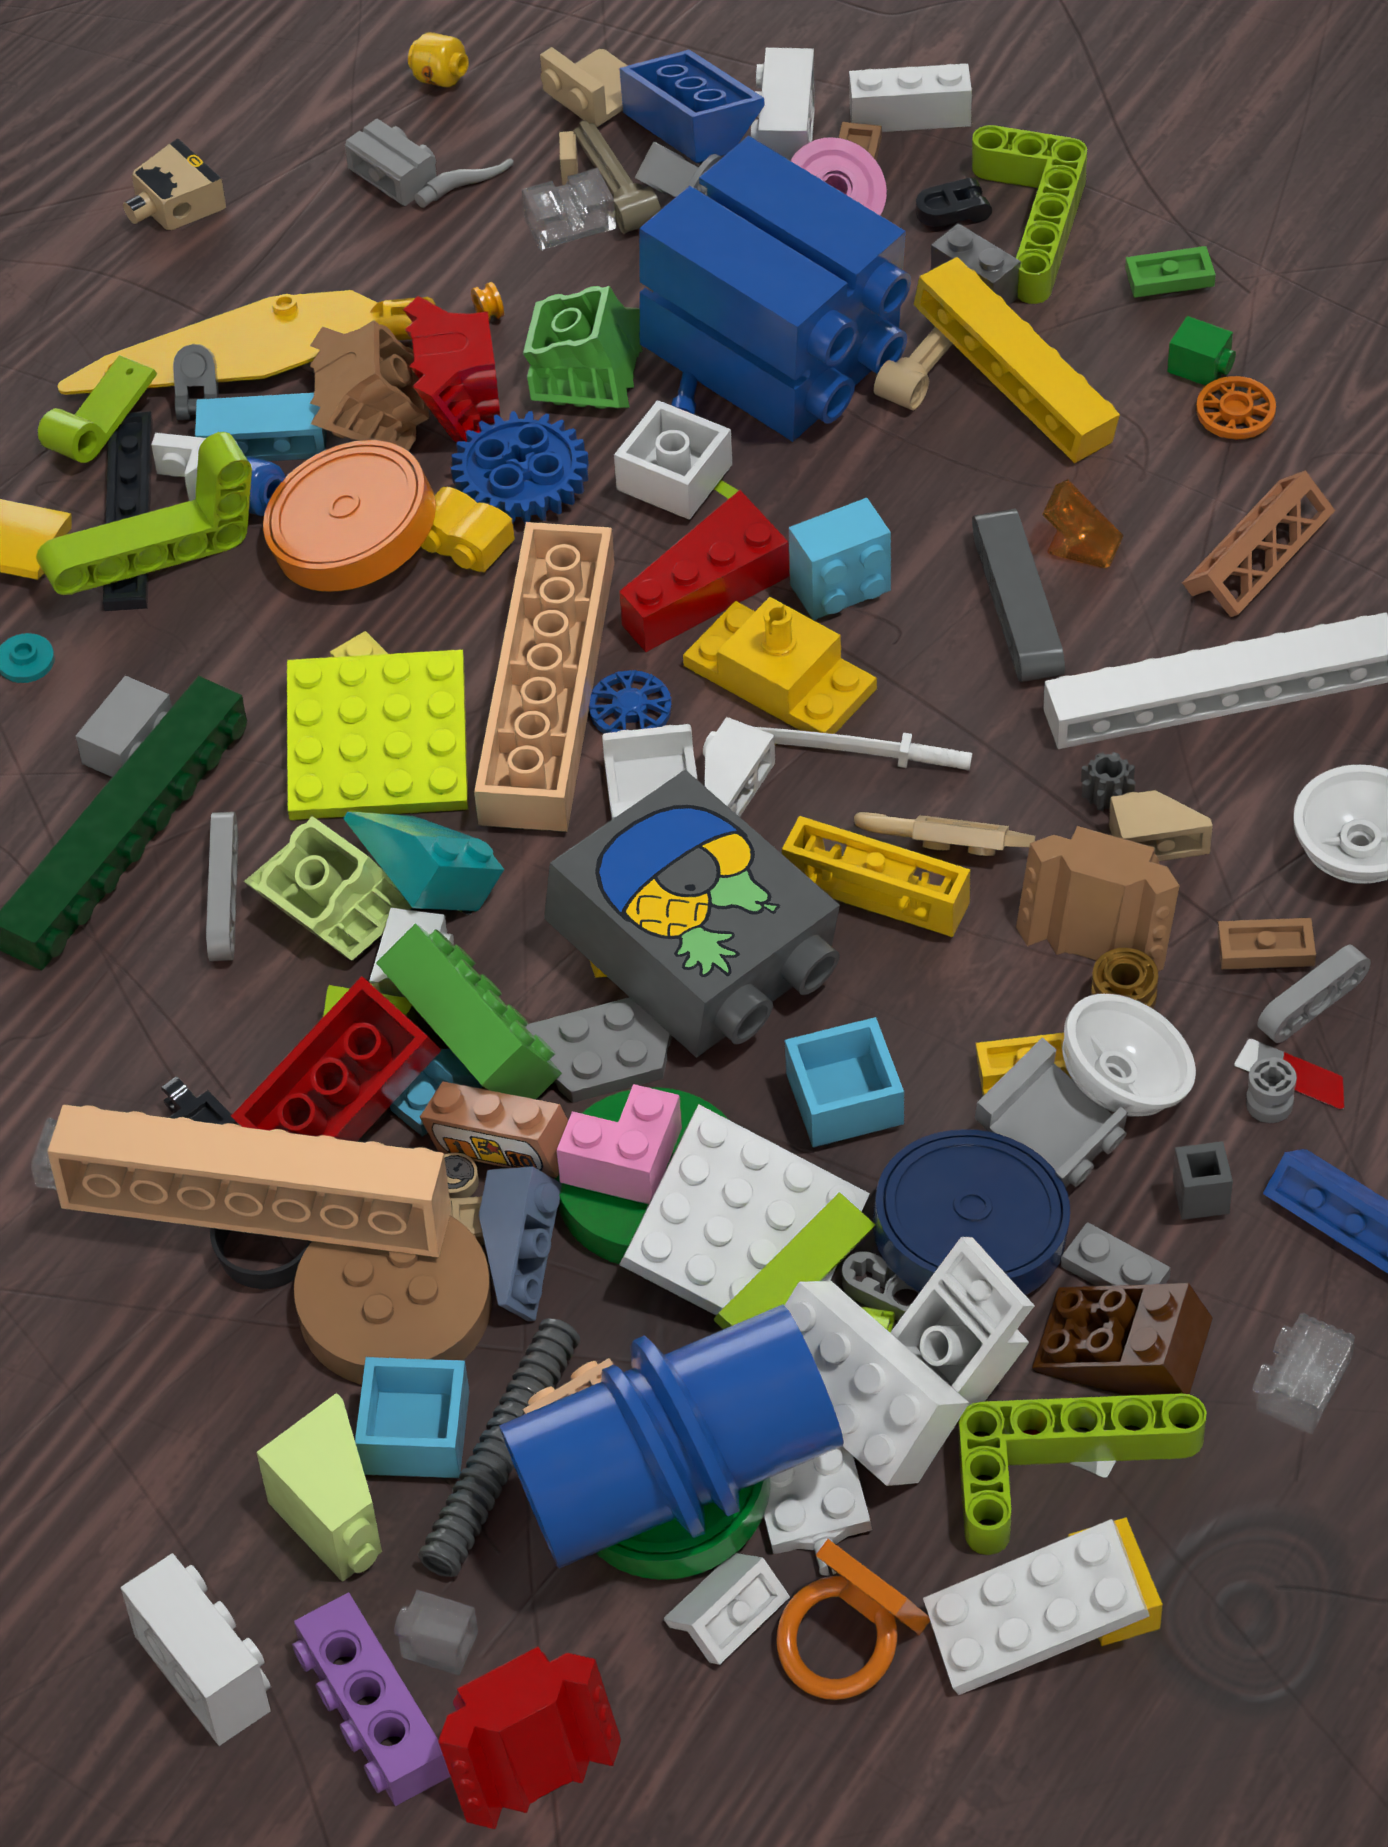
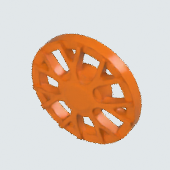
(1236, 407)

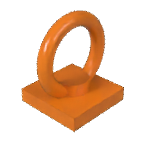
(869, 1597)

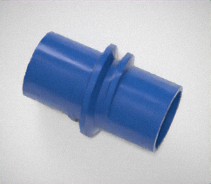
(672, 1435)

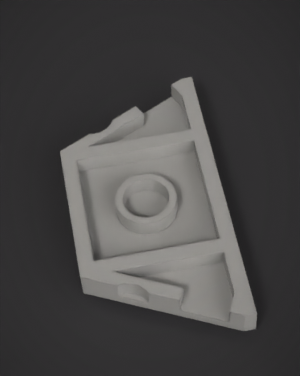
(604, 1048)

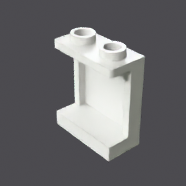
(644, 761)

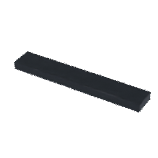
(127, 497)

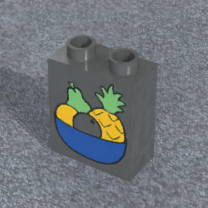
(693, 914)

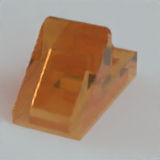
(1081, 528)

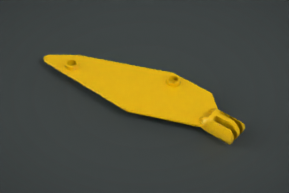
(255, 338)

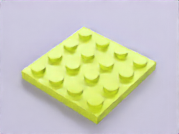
(376, 734)

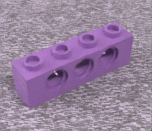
(342, 1631)

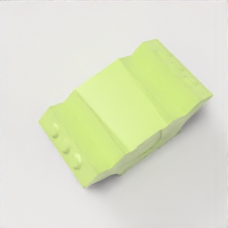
(329, 888)

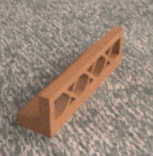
(1248, 535)

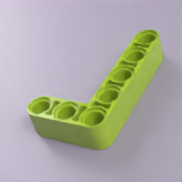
(1059, 172)
(161, 537)
(1062, 1444)

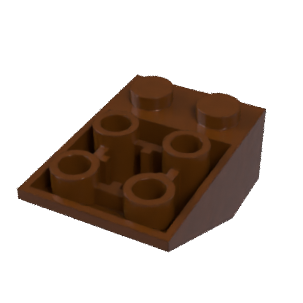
(1126, 1338)

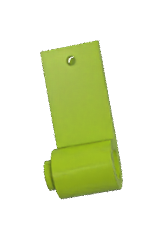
(87, 431)

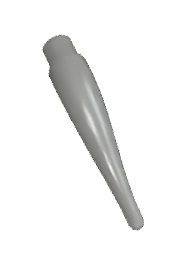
(447, 181)

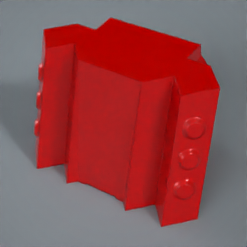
(453, 366)
(526, 1733)

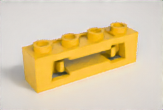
(880, 876)

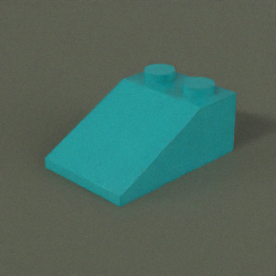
(428, 861)

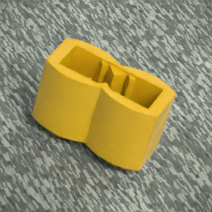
(468, 530)

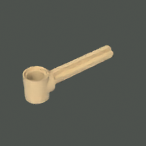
(907, 379)

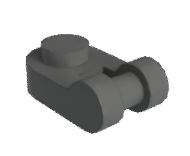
(193, 367)

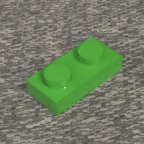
(1170, 271)

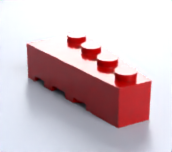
(704, 573)

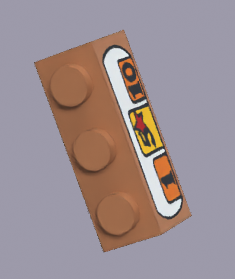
(495, 1127)

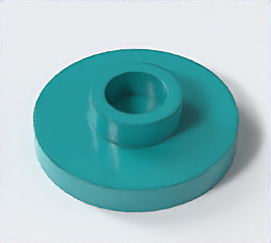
(26, 658)

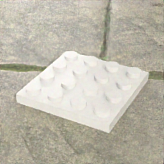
(726, 1211)

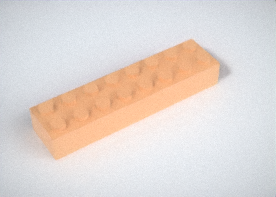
(545, 677)
(250, 1180)

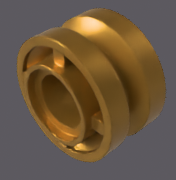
(1126, 974)

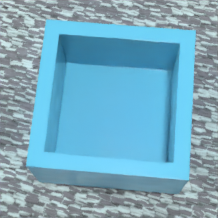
(840, 558)
(844, 1082)
(412, 1417)

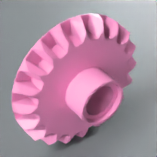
(846, 169)

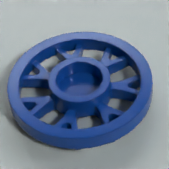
(629, 703)

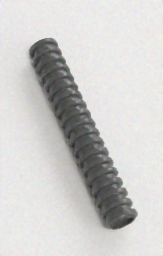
(491, 1462)

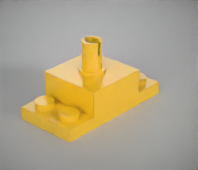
(782, 666)

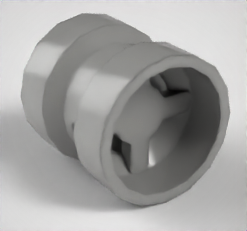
(1271, 1090)

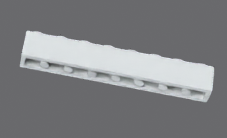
(1217, 681)

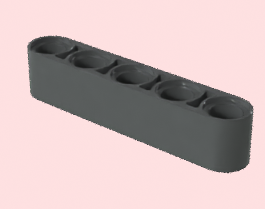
(1018, 595)

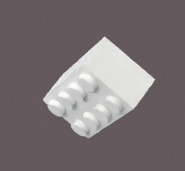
(883, 1395)

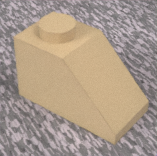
(1161, 824)

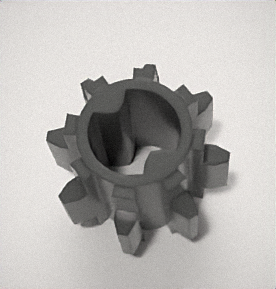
(1106, 778)

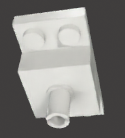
(967, 1322)

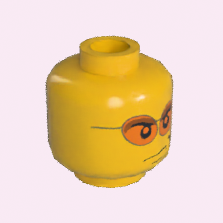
(438, 59)

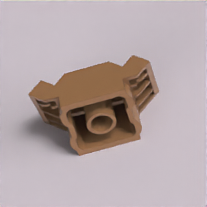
(366, 386)
(1097, 896)

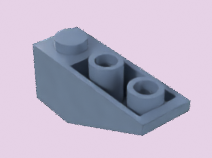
(517, 1232)

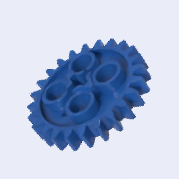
(521, 465)

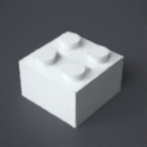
(673, 459)

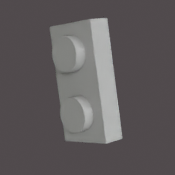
(1110, 1262)

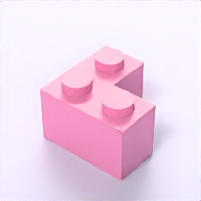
(623, 1155)

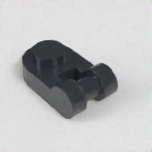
(942, 203)

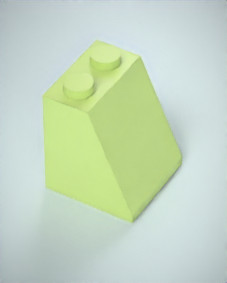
(321, 1488)

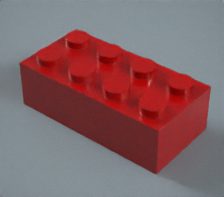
(342, 1070)

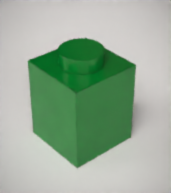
(1200, 351)

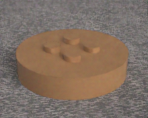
(392, 1302)

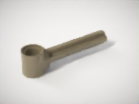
(632, 201)

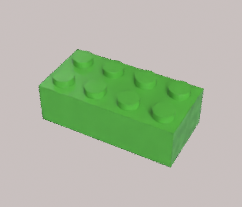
(469, 1014)

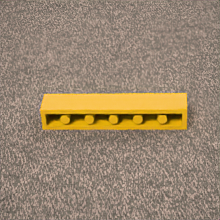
(1016, 359)

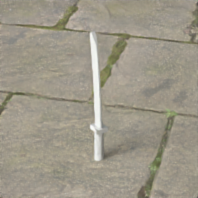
(903, 750)

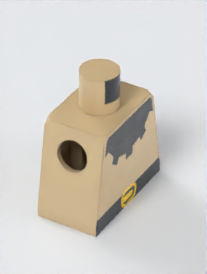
(175, 188)

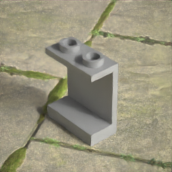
(1051, 1115)

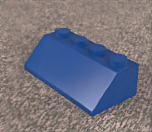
(689, 103)

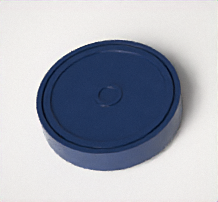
(973, 1188)

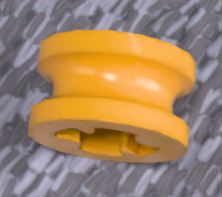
(488, 300)

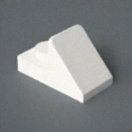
(177, 457)

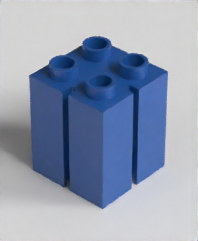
(772, 288)

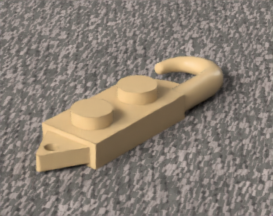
(941, 832)

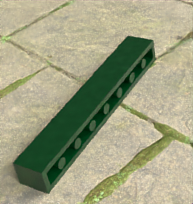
(120, 822)

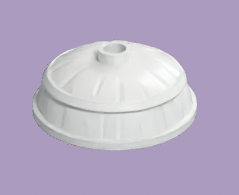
(1345, 811)
(1126, 1055)

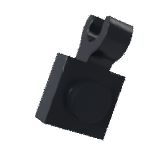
(200, 1109)

